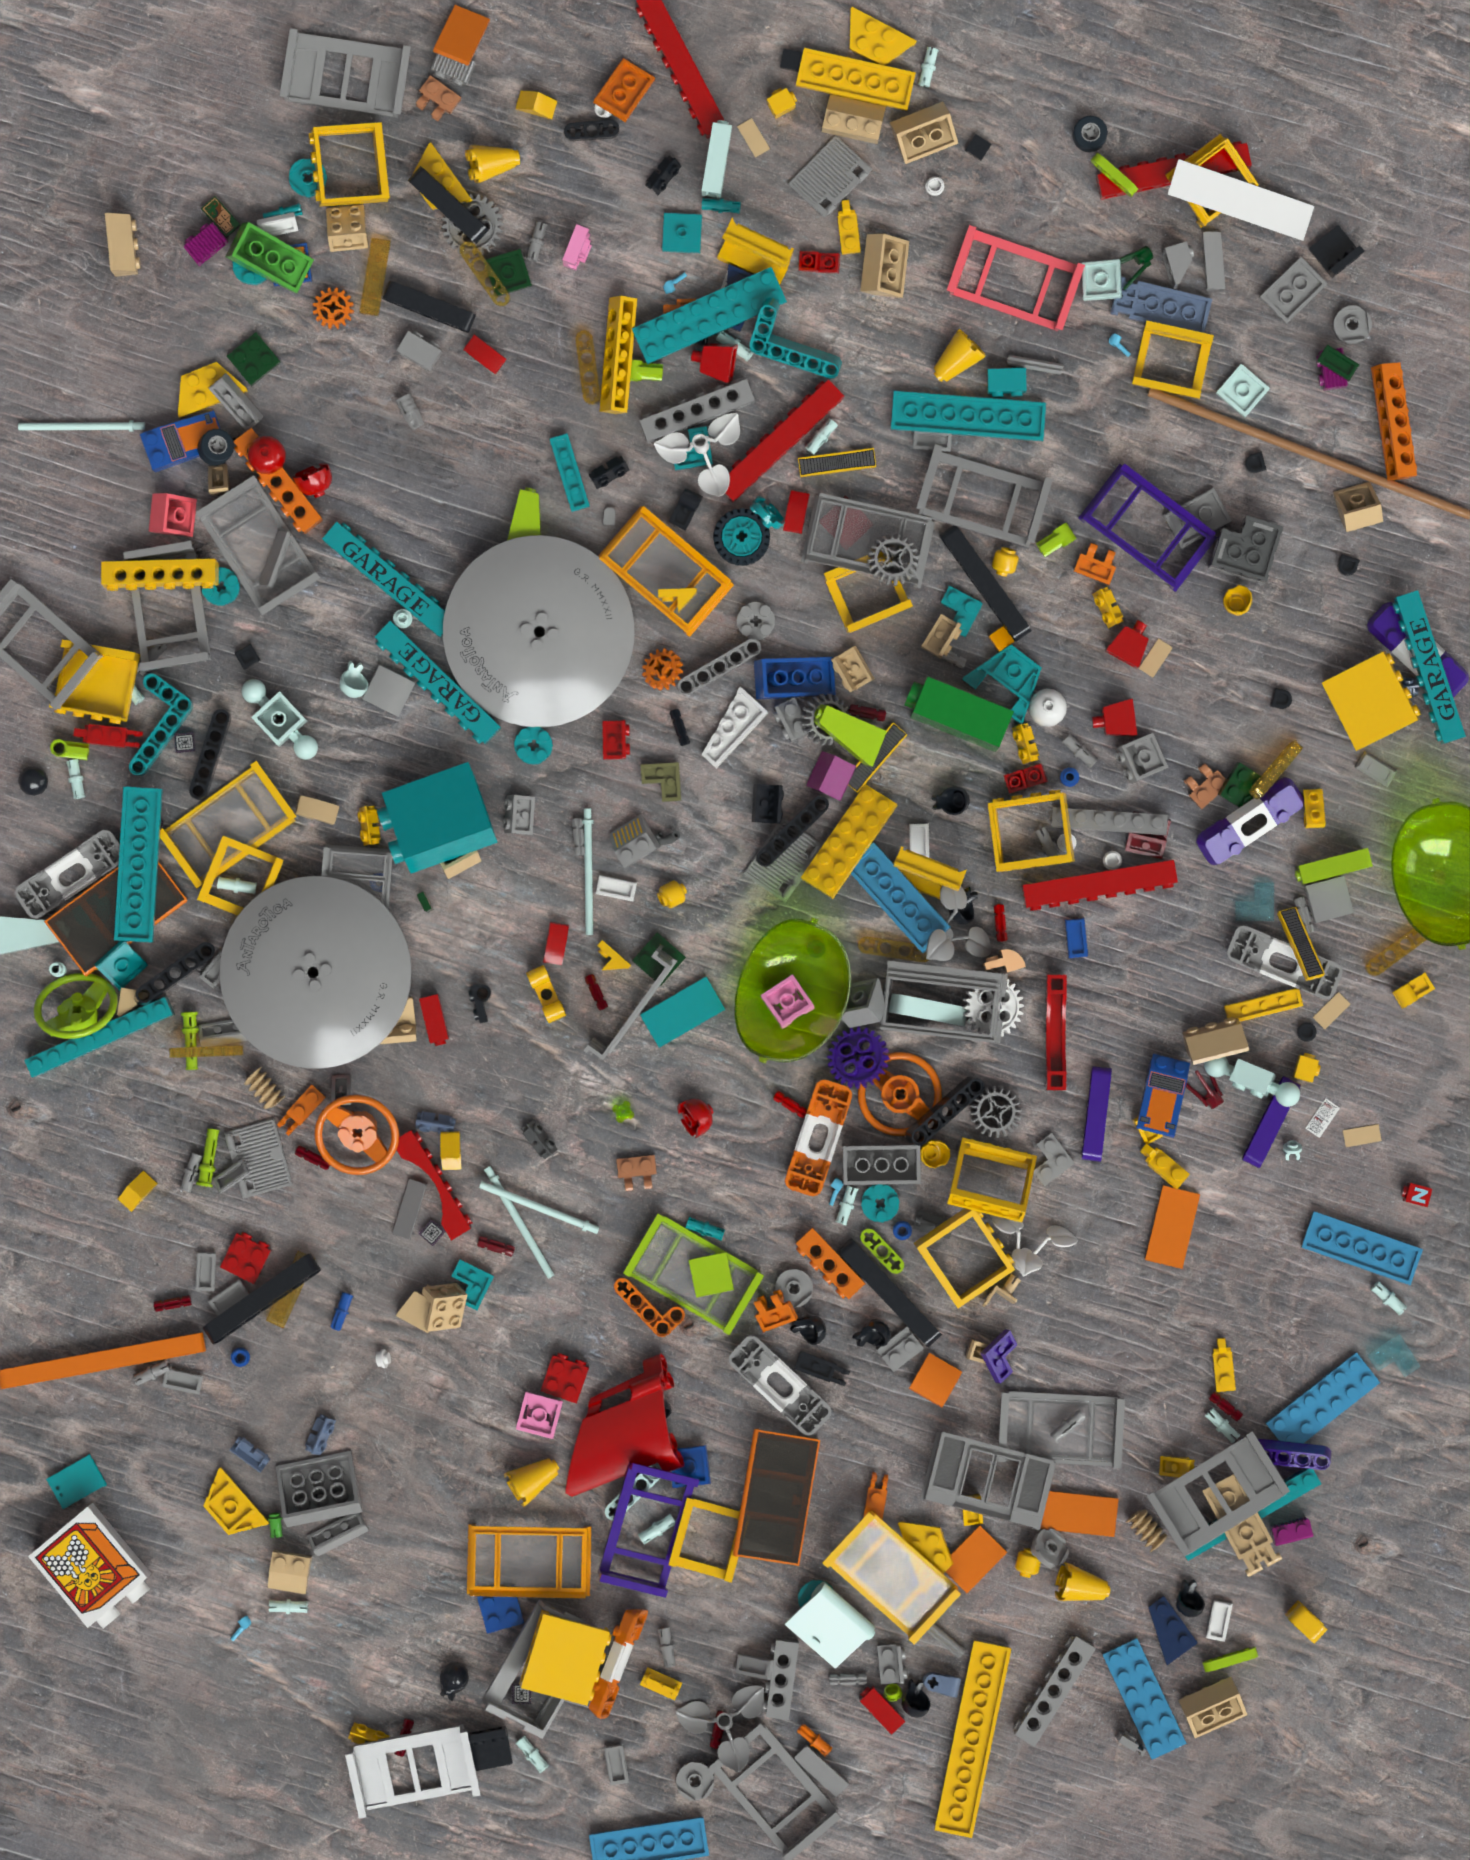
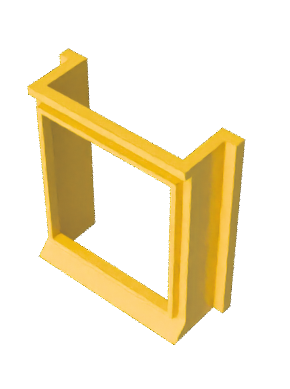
(1202, 155)
(754, 251)
(1203, 339)
(850, 626)
(928, 873)
(204, 895)
(726, 1574)

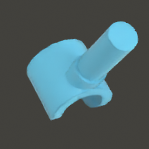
(669, 285)
(1114, 341)
(837, 1185)
(244, 1623)

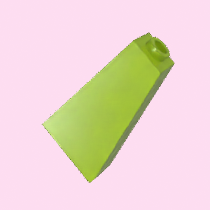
(526, 515)
(853, 734)
(1333, 866)

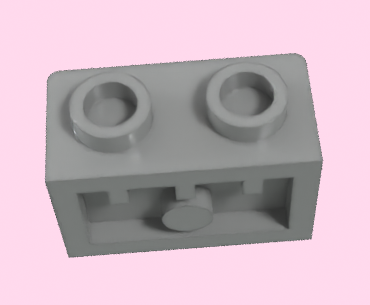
(789, 715)
(519, 814)
(890, 1663)

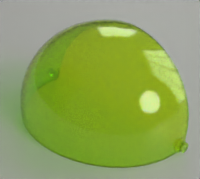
(1434, 872)
(821, 969)

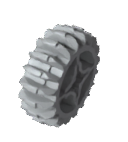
(898, 565)
(809, 723)
(1011, 1105)

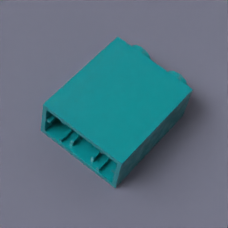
(436, 818)

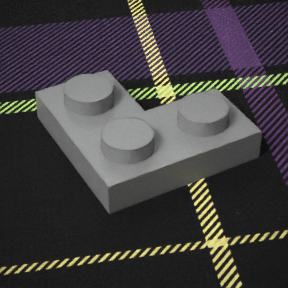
(1057, 1161)

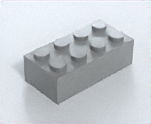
(881, 1165)

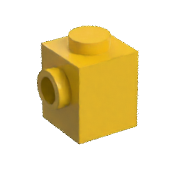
(781, 102)
(1306, 1068)

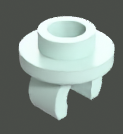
(402, 618)
(1292, 1147)

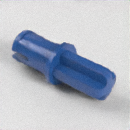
(341, 1311)

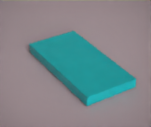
(682, 1012)

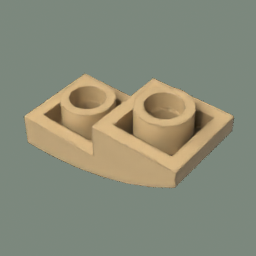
(317, 809)

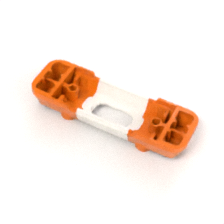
(810, 1168)
(606, 1687)

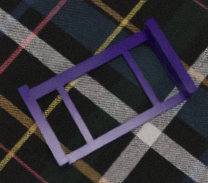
(1167, 502)
(630, 1582)

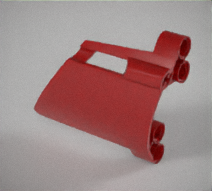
(625, 1432)

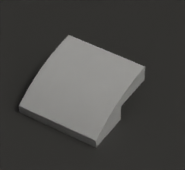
(388, 690)
(1329, 899)

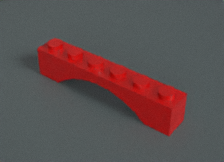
(1056, 1032)
(453, 1219)

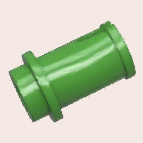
(275, 1525)

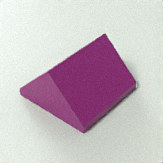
(831, 775)

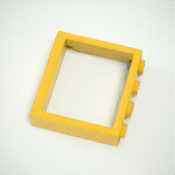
(376, 130)
(1018, 800)
(985, 1203)
(943, 1229)

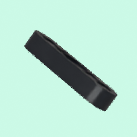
(597, 136)

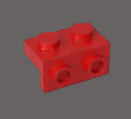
(615, 740)

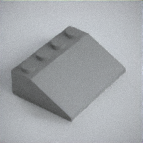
(318, 1489)

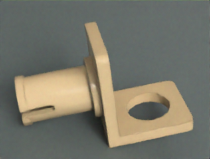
(1006, 1291)

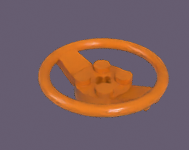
(889, 1083)
(366, 1140)

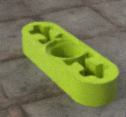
(1114, 174)
(874, 1251)
(1230, 1659)

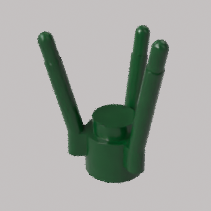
(1140, 256)

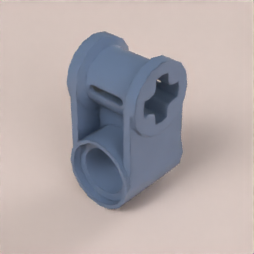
(945, 1685)

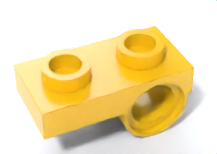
(1314, 808)
(1413, 990)

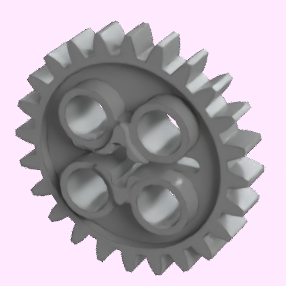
(492, 219)

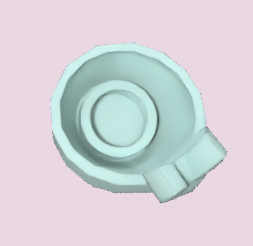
(353, 682)

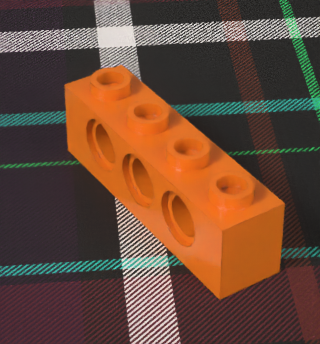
(853, 1283)

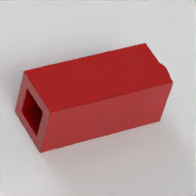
(434, 1019)
(881, 1709)

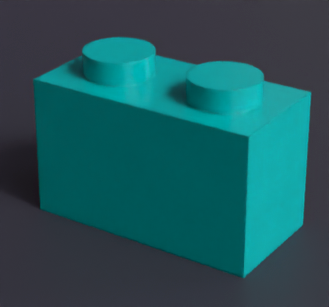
(1006, 381)

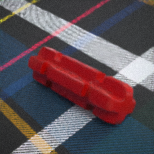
(1000, 922)
(790, 1104)

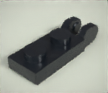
(819, 1368)

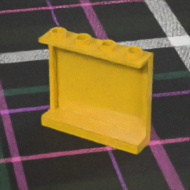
(106, 687)
(1371, 700)
(564, 1658)

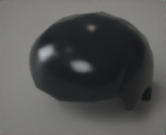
(33, 781)

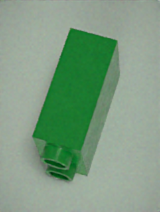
(959, 713)

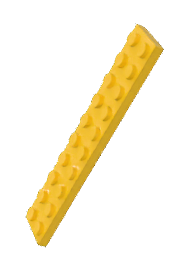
(972, 1739)

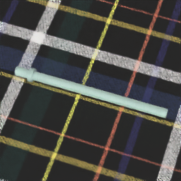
(131, 426)
(588, 871)
(520, 1224)
(585, 1225)

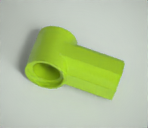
(642, 371)
(1059, 538)
(72, 749)

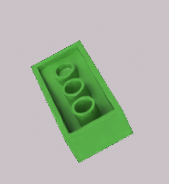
(269, 257)

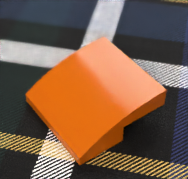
(935, 1380)

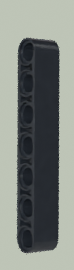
(985, 583)
(889, 1292)
(261, 1298)

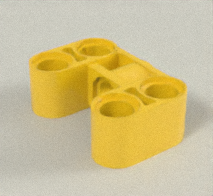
(539, 981)
(1306, 1621)

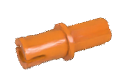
(814, 1740)

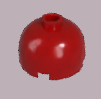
(266, 455)
(314, 480)
(696, 1116)

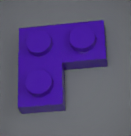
(996, 1353)

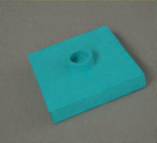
(682, 233)
(121, 964)

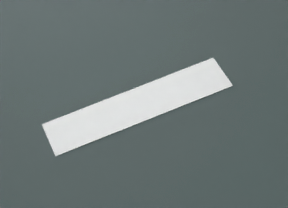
(1240, 200)

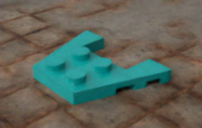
(1012, 671)

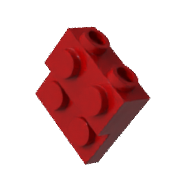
(246, 1257)
(565, 1377)

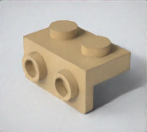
(941, 636)
(852, 669)

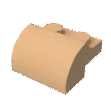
(1009, 960)

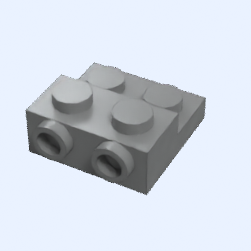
(1141, 758)

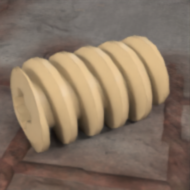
(264, 1089)
(1147, 1529)

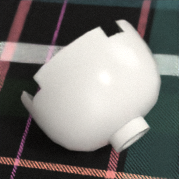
(1047, 707)

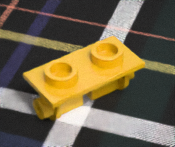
(1110, 615)
(1022, 735)
(368, 834)
(661, 1683)
(361, 1733)

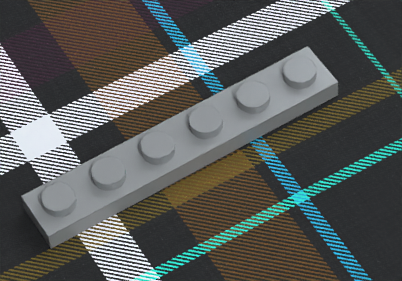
(1112, 821)

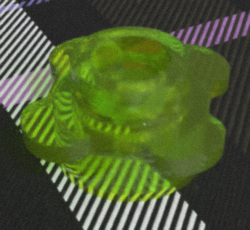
(628, 1113)

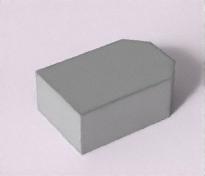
(609, 516)

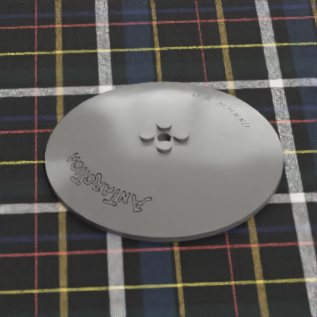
(494, 620)
(359, 963)

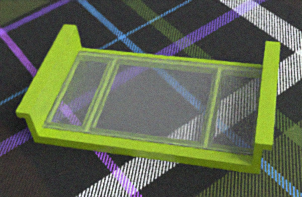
(664, 1266)

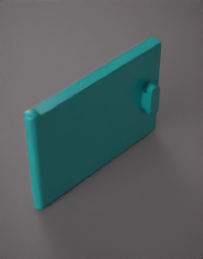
(76, 1481)

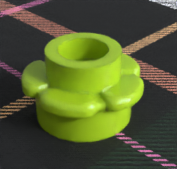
(892, 1692)

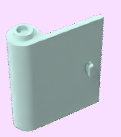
(833, 1622)

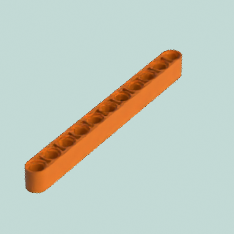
(102, 1360)

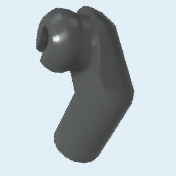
(668, 839)

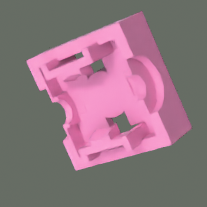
(577, 248)
(783, 994)
(541, 1406)

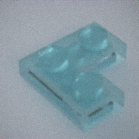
(1261, 909)
(1394, 1351)

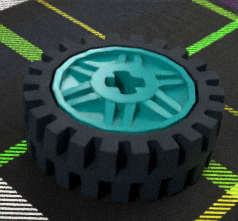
(730, 547)

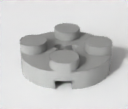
(1358, 316)
(748, 629)
(796, 1277)
(1043, 1553)
(695, 1792)

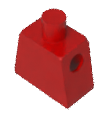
(717, 360)
(1129, 645)
(1117, 719)

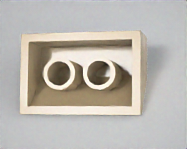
(853, 119)
(924, 132)
(122, 244)
(884, 265)
(1215, 1040)
(1212, 1707)

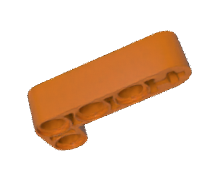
(646, 1304)

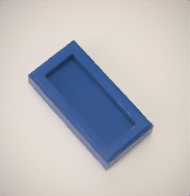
(1076, 938)

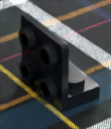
(1335, 251)
(490, 1748)

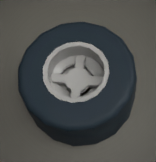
(1094, 128)
(220, 441)

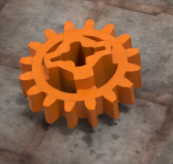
(324, 306)
(662, 669)

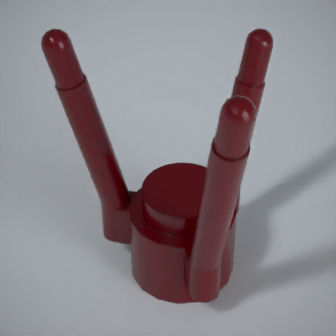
(1213, 1098)

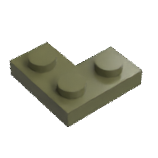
(667, 775)

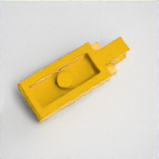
(848, 230)
(1164, 1166)
(1223, 1367)

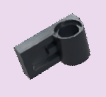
(685, 509)
(479, 1012)

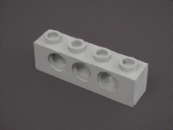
(782, 1709)

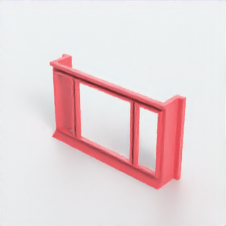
(1052, 262)

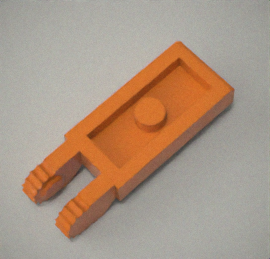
(302, 1108)
(876, 1497)

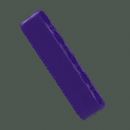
(1096, 1113)
(1266, 1130)
(1293, 1451)

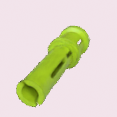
(191, 1064)
(207, 1168)

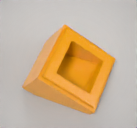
(1001, 639)

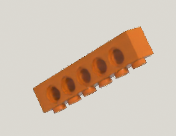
(1388, 413)
(311, 517)

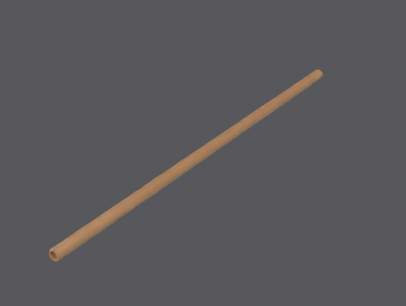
(1309, 453)

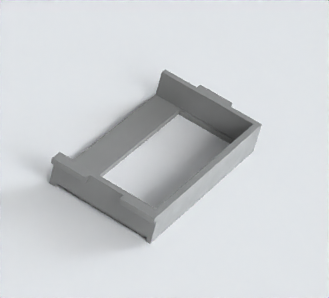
(947, 977)
(510, 1669)

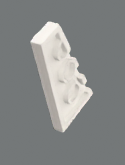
(740, 719)

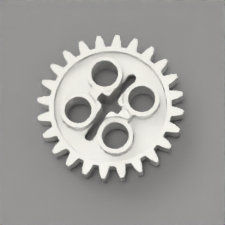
(976, 1007)

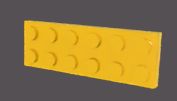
(855, 79)
(849, 841)

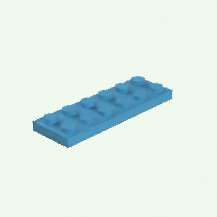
(898, 897)
(1361, 1248)
(1323, 1401)
(1144, 1698)
(658, 1841)

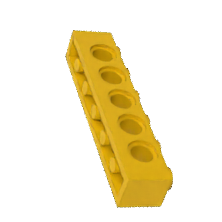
(618, 355)
(111, 569)

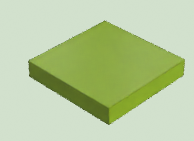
(711, 1274)

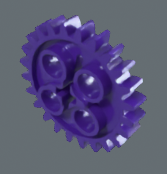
(861, 1074)

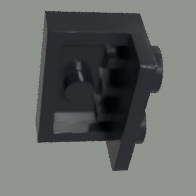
(767, 803)

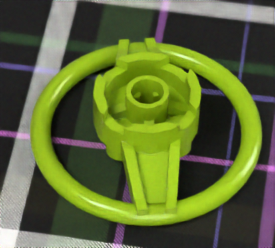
(79, 1012)

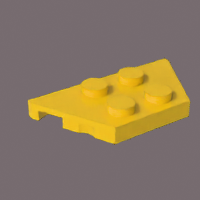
(875, 39)
(437, 167)
(195, 389)
(231, 1506)
(928, 1542)

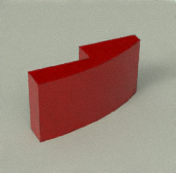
(819, 262)
(485, 354)
(796, 512)
(1025, 778)
(555, 943)

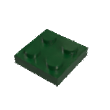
(511, 271)
(253, 359)
(1238, 785)
(650, 965)

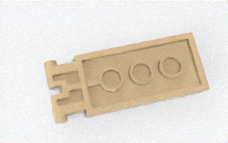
(1249, 1538)

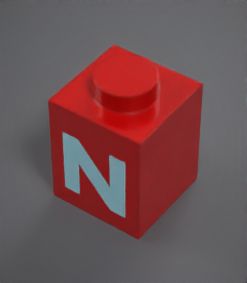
(1416, 1194)

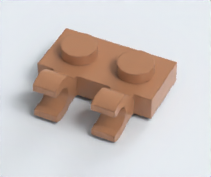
(440, 95)
(1208, 790)
(634, 1167)

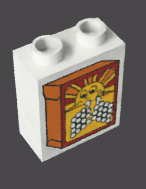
(92, 1567)

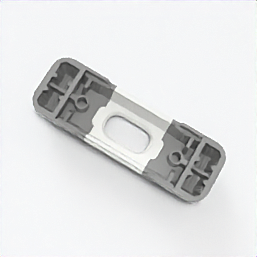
(44, 890)
(1253, 951)
(802, 1407)

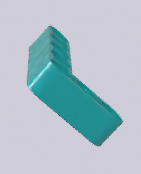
(788, 347)
(163, 725)

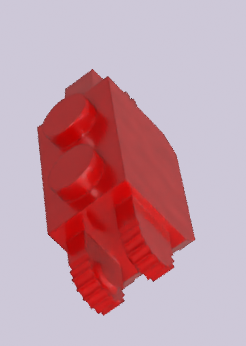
(107, 736)

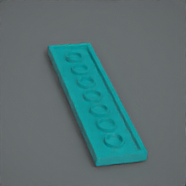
(707, 316)
(968, 416)
(138, 864)

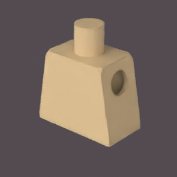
(416, 1310)

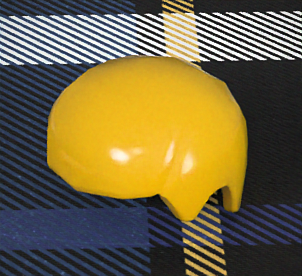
(1237, 600)
(934, 1153)

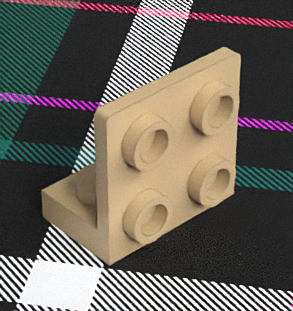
(346, 228)
(406, 1026)
(446, 1306)

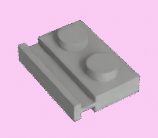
(900, 1349)
(1129, 1741)

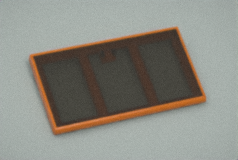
(88, 922)
(776, 1497)

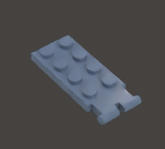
(1163, 306)

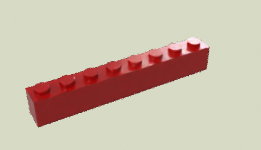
(680, 63)
(1152, 175)
(783, 438)
(1099, 884)

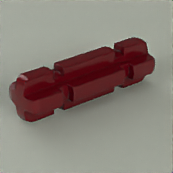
(867, 712)
(596, 992)
(311, 1157)
(495, 1246)
(172, 1303)
(1224, 1405)
(407, 1726)
(716, 1734)

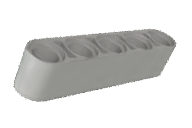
(725, 659)

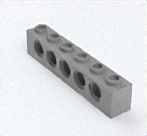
(653, 433)
(1033, 1734)

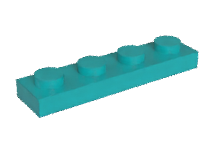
(569, 472)

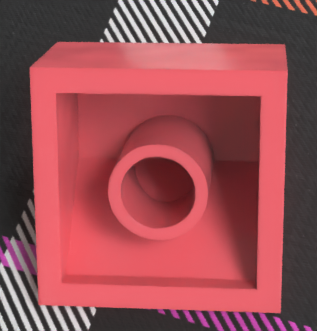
(172, 515)

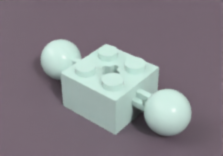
(304, 745)
(1254, 1078)

